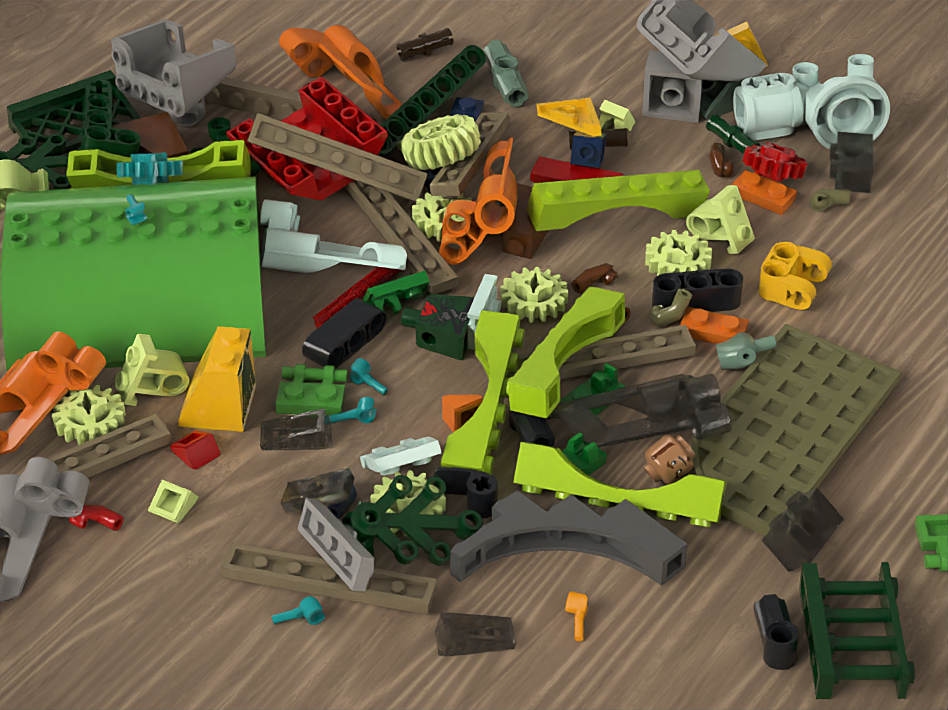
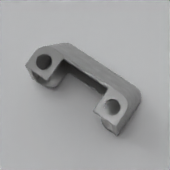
(162, 72)

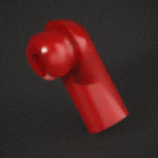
(98, 514)

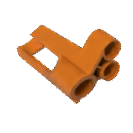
(338, 46)
(483, 215)
(42, 381)

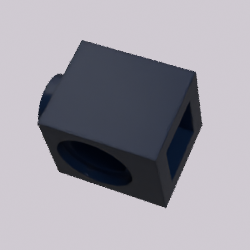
(588, 149)

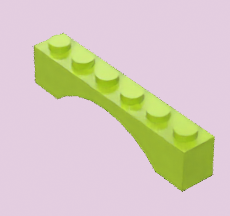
(216, 161)
(565, 202)
(495, 347)
(537, 383)
(550, 469)

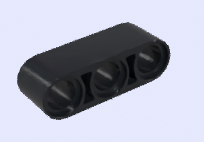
(710, 289)
(344, 333)

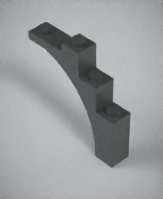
(619, 534)

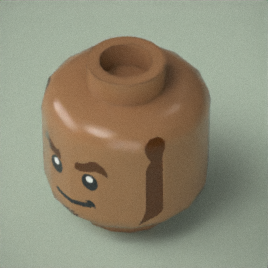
(669, 459)

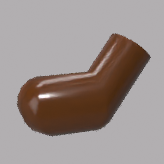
(720, 167)
(591, 275)

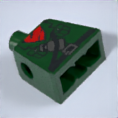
(441, 324)

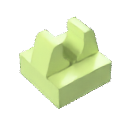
(615, 115)

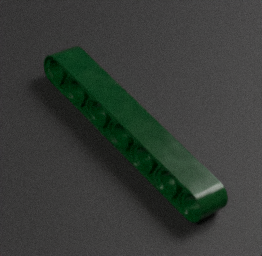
(432, 96)

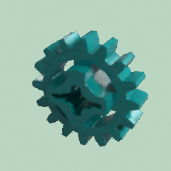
(149, 168)

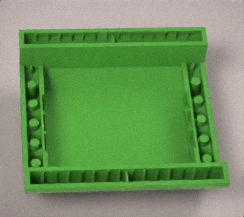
(91, 274)

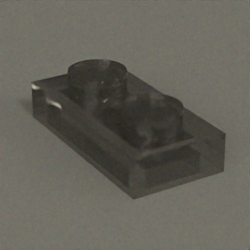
(327, 487)

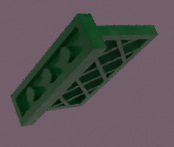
(62, 102)

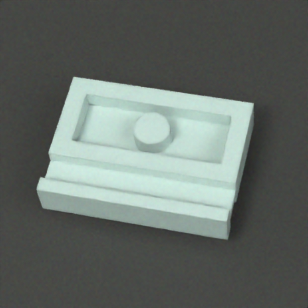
(484, 300)

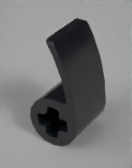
(478, 486)

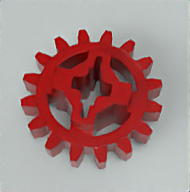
(774, 162)

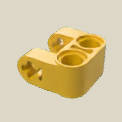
(787, 273)

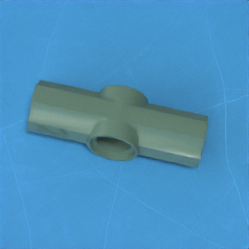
(506, 73)

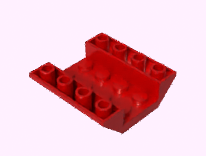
(326, 114)

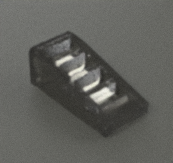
(309, 432)
(454, 641)

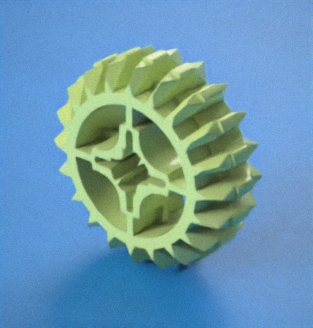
(440, 142)

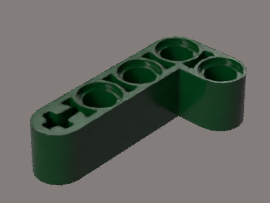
(97, 122)

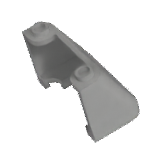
(685, 36)

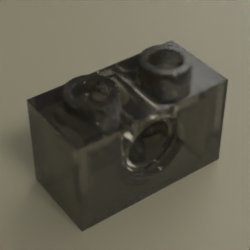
(852, 162)
(802, 528)

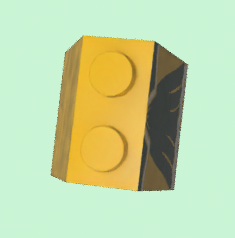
(222, 383)

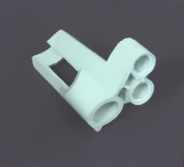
(302, 252)

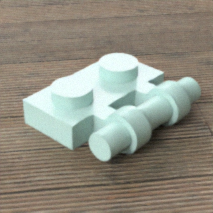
(390, 459)

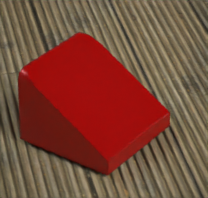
(196, 449)

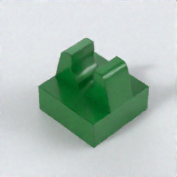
(584, 454)

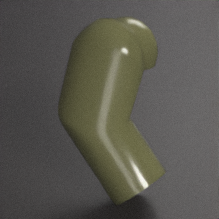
(827, 197)
(673, 313)

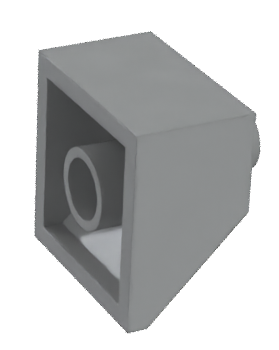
(669, 91)

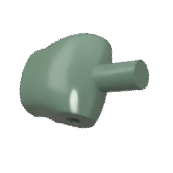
(742, 349)

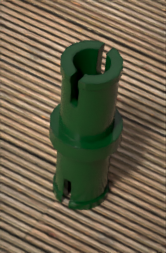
(731, 135)

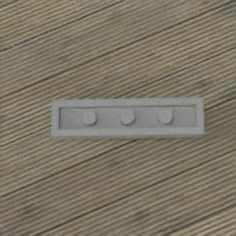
(336, 545)

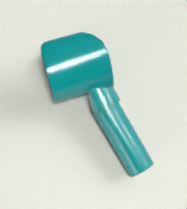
(135, 212)
(360, 374)
(364, 413)
(308, 608)

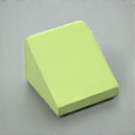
(172, 501)

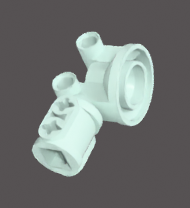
(780, 101)

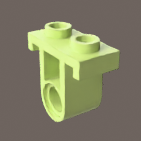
(18, 179)
(723, 219)
(150, 372)

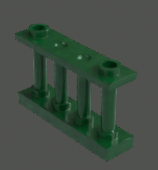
(824, 644)

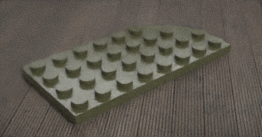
(790, 423)

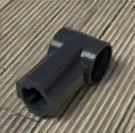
(531, 428)
(776, 631)

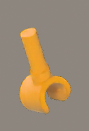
(577, 605)

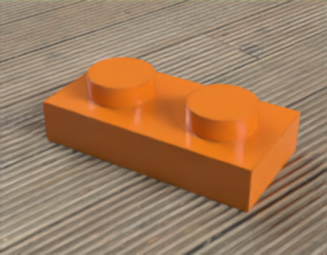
(765, 192)
(712, 326)

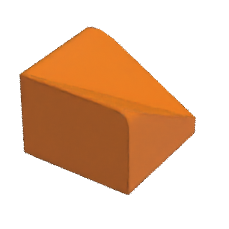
(459, 409)

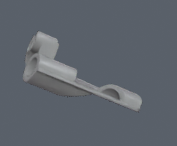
(25, 510)

